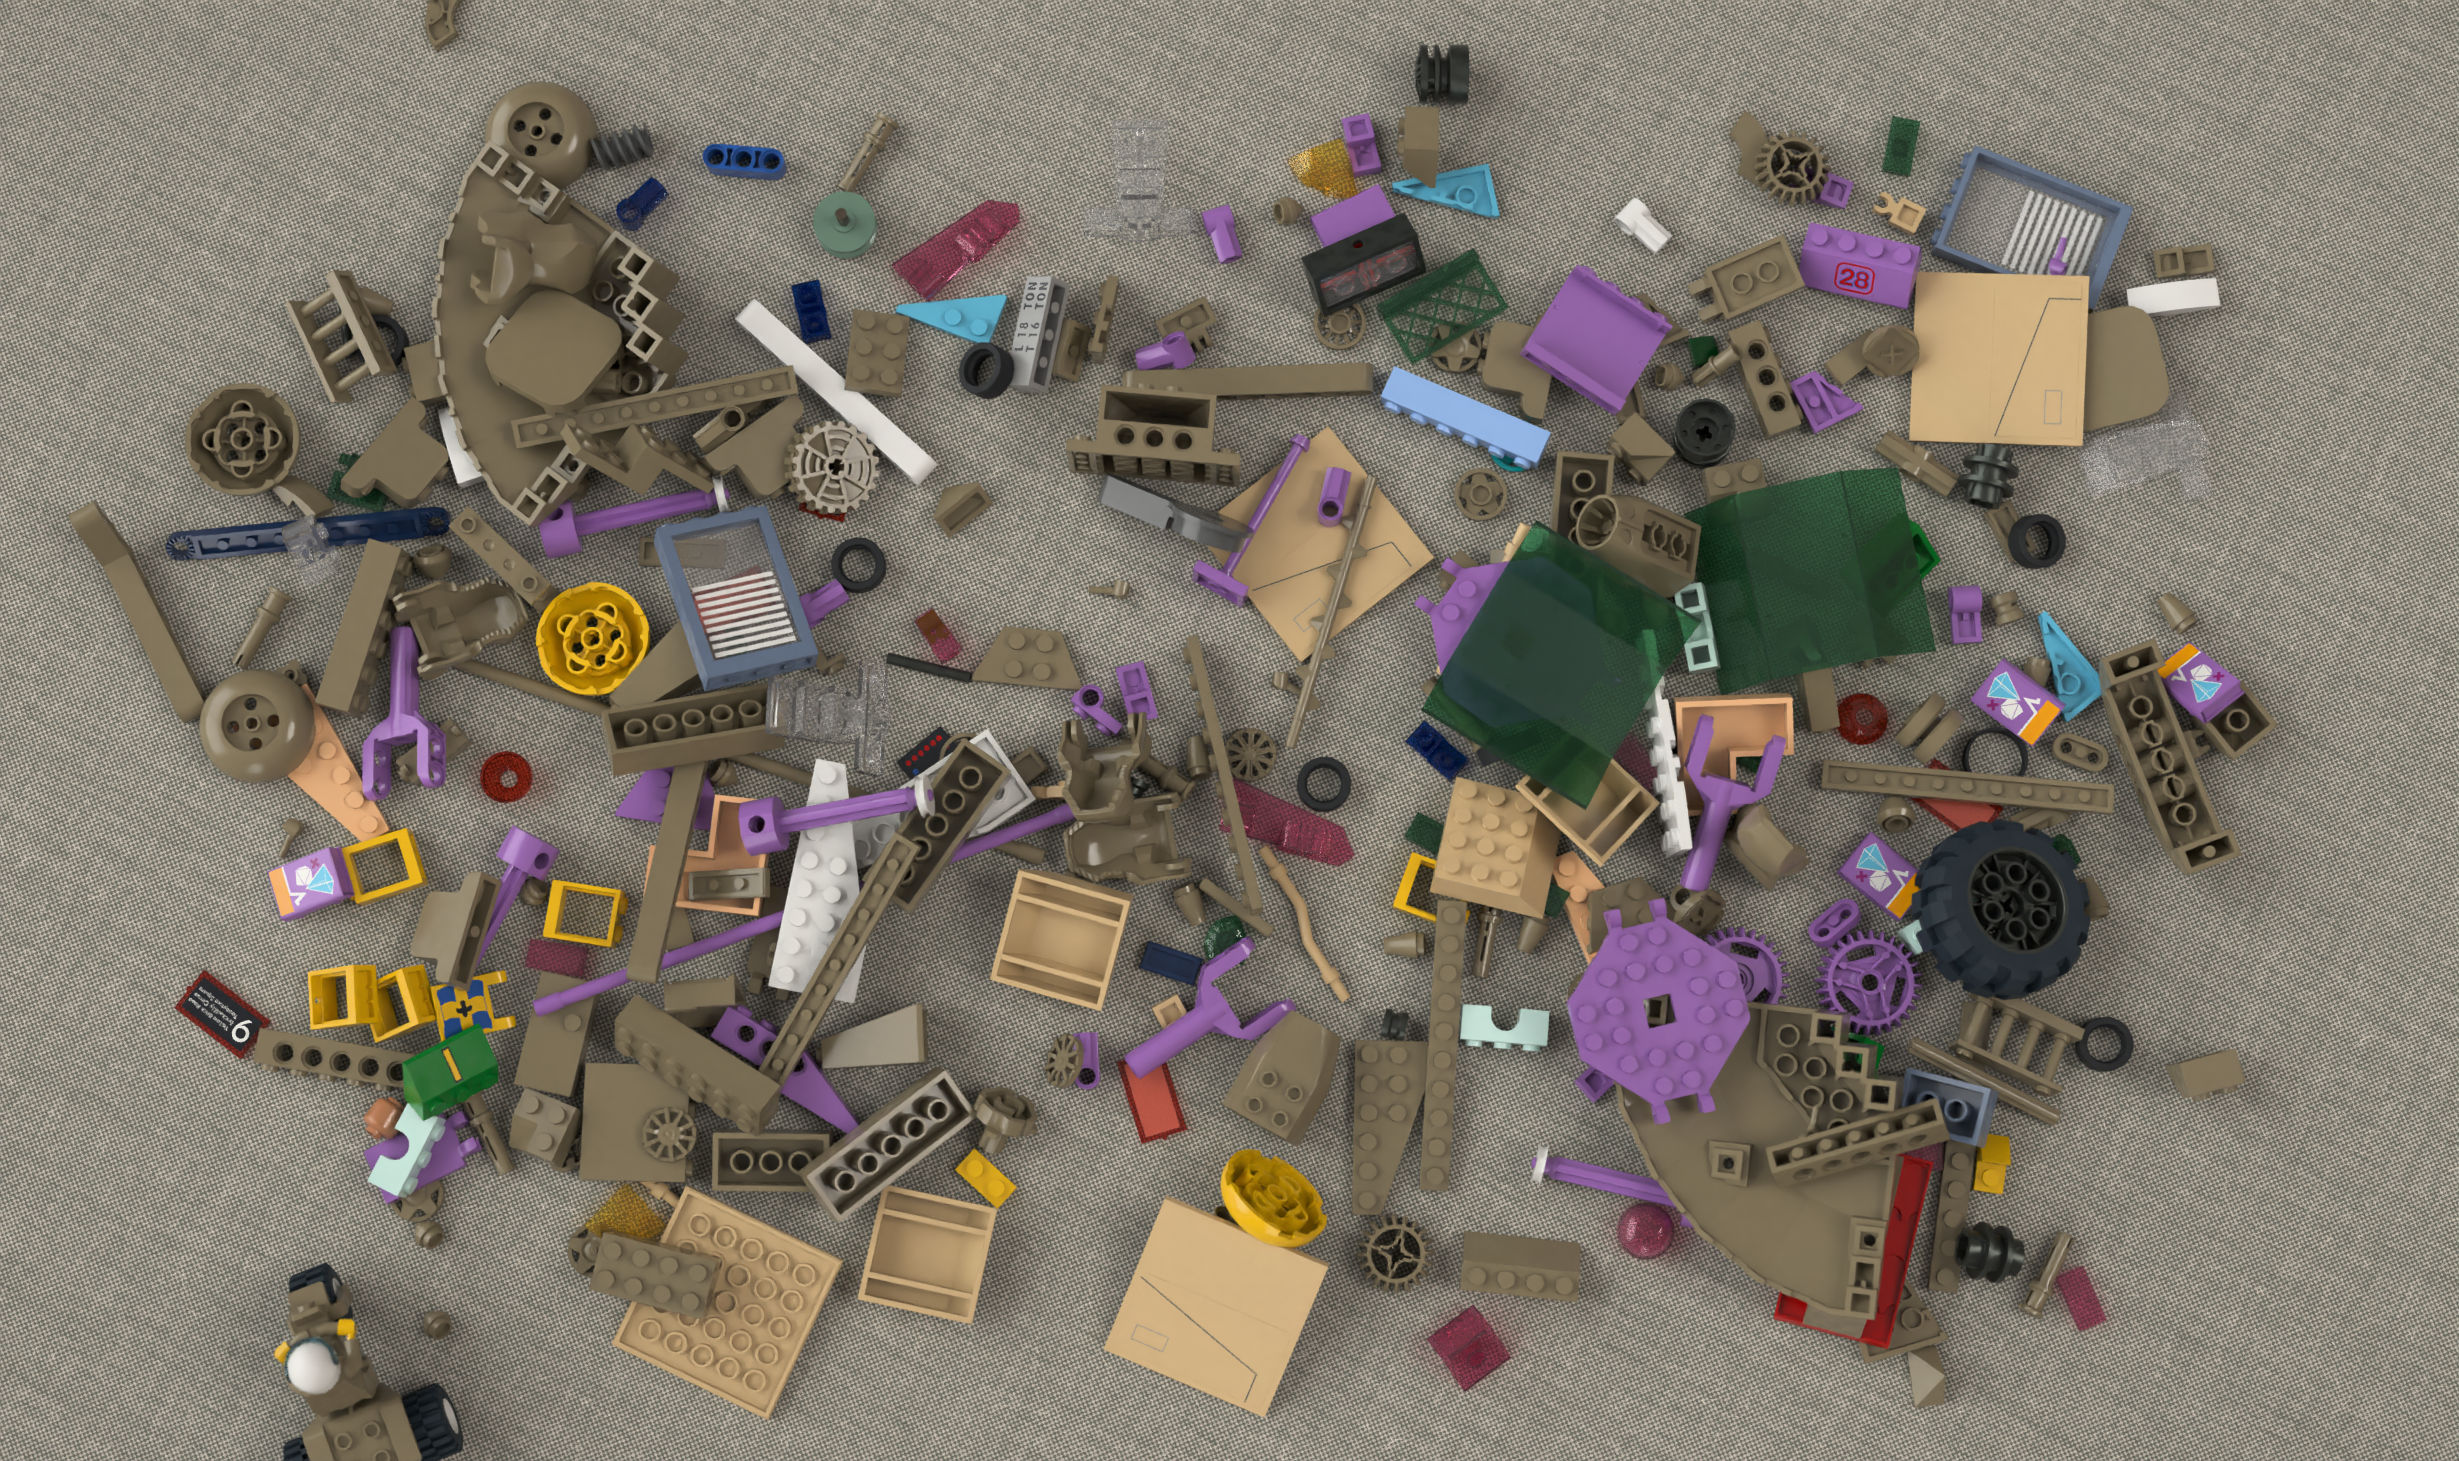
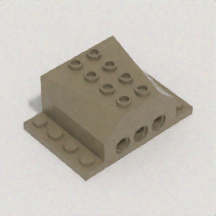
(1155, 438)

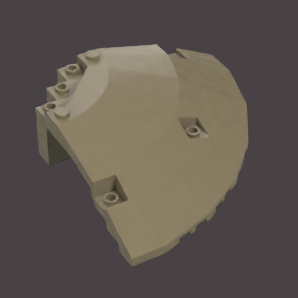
(625, 287)
(1796, 1236)

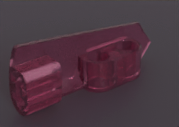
(952, 249)
(1289, 827)

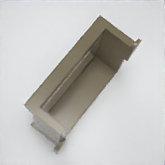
(702, 1001)

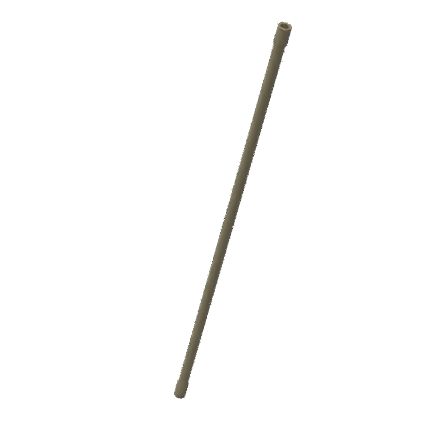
(1019, 849)

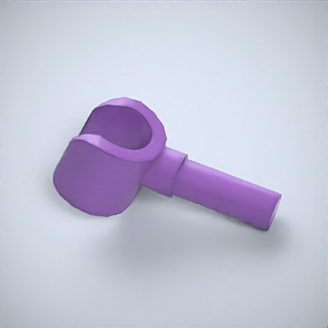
(2057, 266)

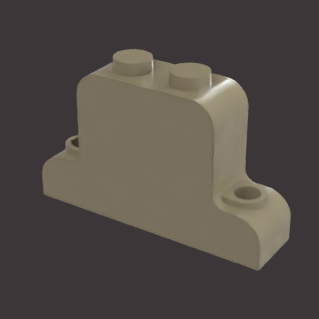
(1512, 374)
(760, 450)
(400, 461)
(455, 928)

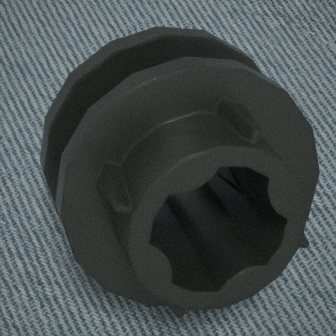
(1988, 476)
(1989, 1252)

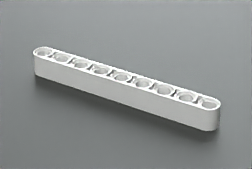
(830, 388)

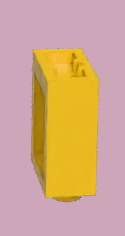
(411, 858)
(1406, 885)
(556, 910)
(361, 997)
(417, 1001)

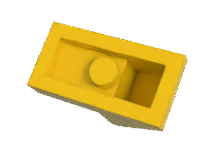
(1991, 1165)

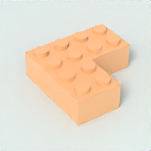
(1740, 729)
(724, 853)

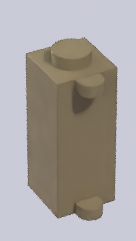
(455, 744)

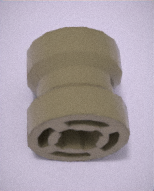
(2006, 608)

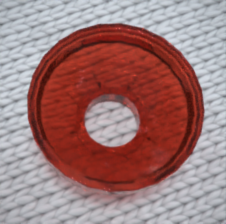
(1851, 729)
(492, 774)

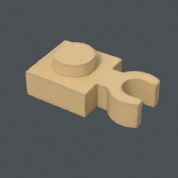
(1903, 215)
(1048, 793)
(1169, 1010)

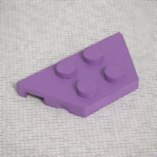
(650, 794)

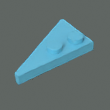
(1460, 189)
(965, 318)
(2072, 674)

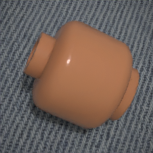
(383, 1118)

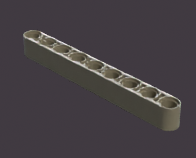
(1263, 381)
(666, 872)

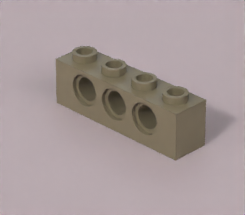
(1771, 422)

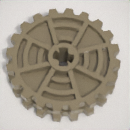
(810, 471)

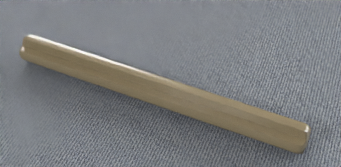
(1978, 1077)

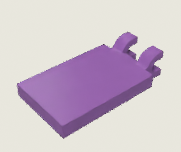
(446, 1157)

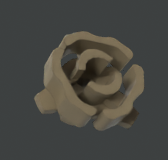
(1003, 1117)

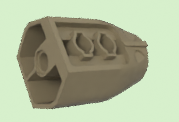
(1641, 540)
(1286, 1077)

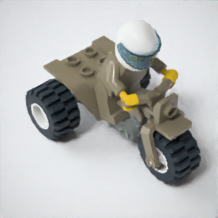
(354, 1411)

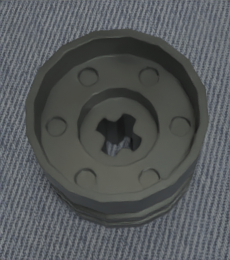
(1443, 74)
(1706, 417)

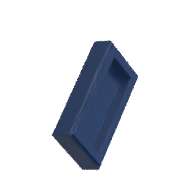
(1170, 963)

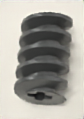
(623, 147)

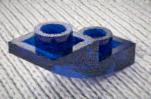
(811, 311)
(1437, 751)

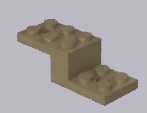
(637, 458)

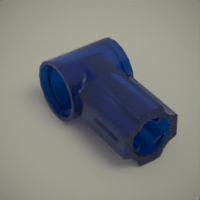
(643, 201)

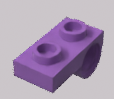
(1964, 614)
(1105, 723)

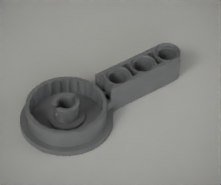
(1166, 513)

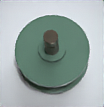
(845, 225)

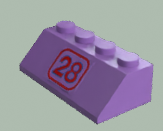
(1859, 265)

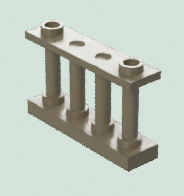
(364, 331)
(504, 559)
(2037, 1022)

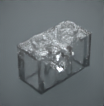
(300, 539)

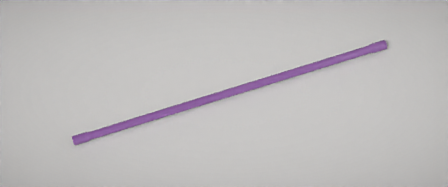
(560, 999)

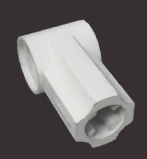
(1637, 221)

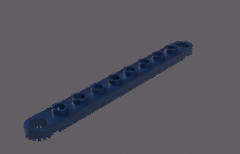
(341, 529)

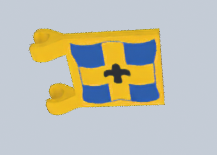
(462, 1009)

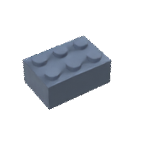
(1965, 1106)

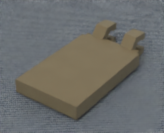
(1748, 280)
(759, 952)

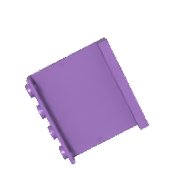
(1596, 339)

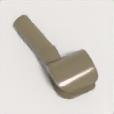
(1119, 590)
(1280, 682)
(294, 829)
(1813, 1122)

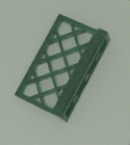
(1429, 286)

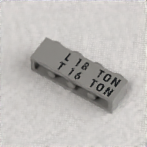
(1038, 333)

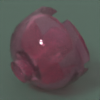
(1645, 1231)

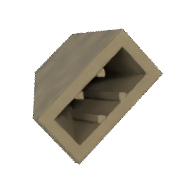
(1818, 700)

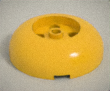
(566, 624)
(1271, 1200)

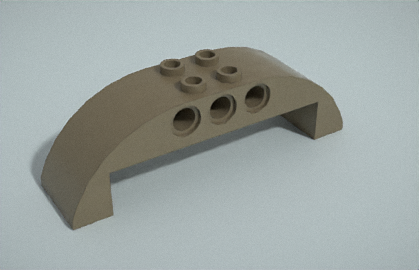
(2161, 760)

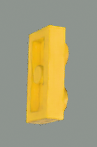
(986, 1178)

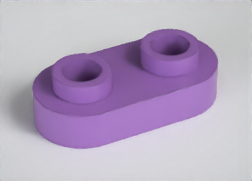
(1833, 922)

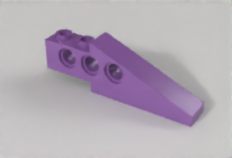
(806, 1087)

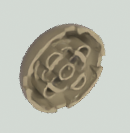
(569, 118)
(247, 406)
(282, 746)

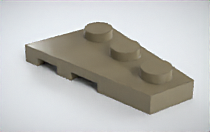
(1103, 319)

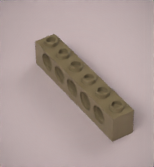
(272, 1042)
(1857, 1143)

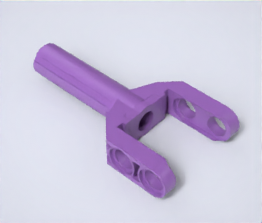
(404, 723)
(1720, 798)
(1209, 1015)

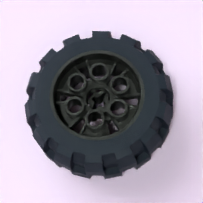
(2027, 872)

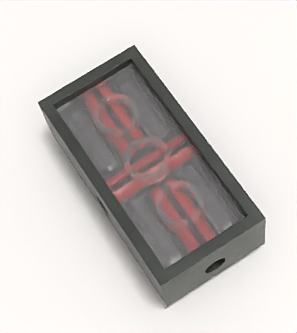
(1364, 264)

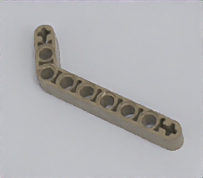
(141, 608)

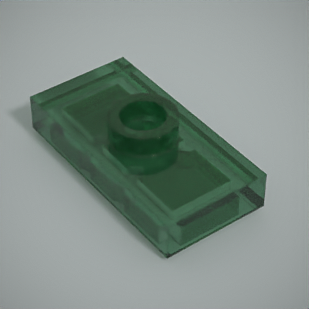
(1900, 146)

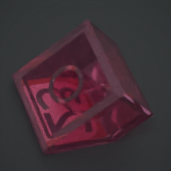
(1469, 1348)

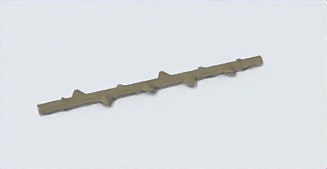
(1325, 623)

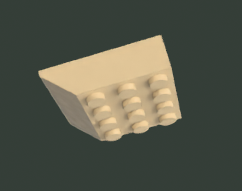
(1609, 819)
(1496, 849)
(1061, 937)
(927, 1254)

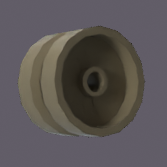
(1926, 725)

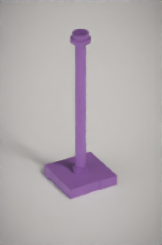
(1221, 580)

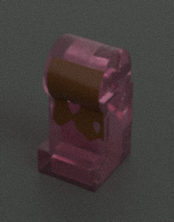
(938, 636)

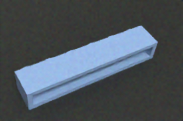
(1465, 418)

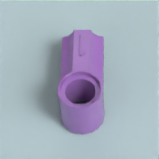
(1220, 226)
(1172, 351)
(1334, 495)
(823, 602)
(1091, 1057)

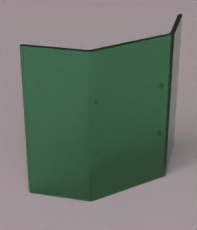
(1811, 576)
(1559, 663)

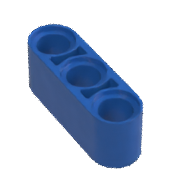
(732, 155)

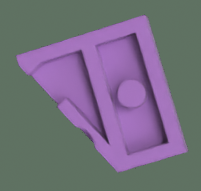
(1822, 402)

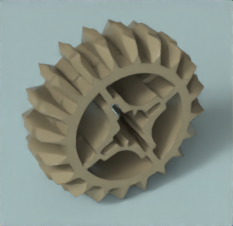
(1786, 157)
(1418, 1260)

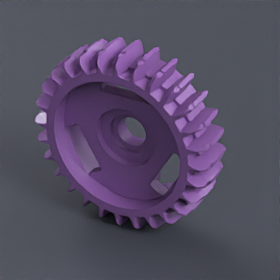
(1884, 966)
(1755, 973)

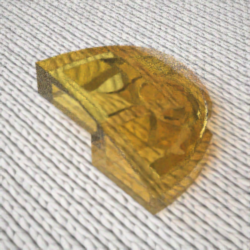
(1325, 169)
(625, 1213)

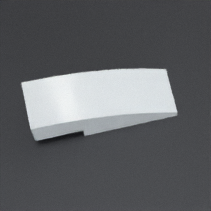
(2175, 297)
(461, 462)

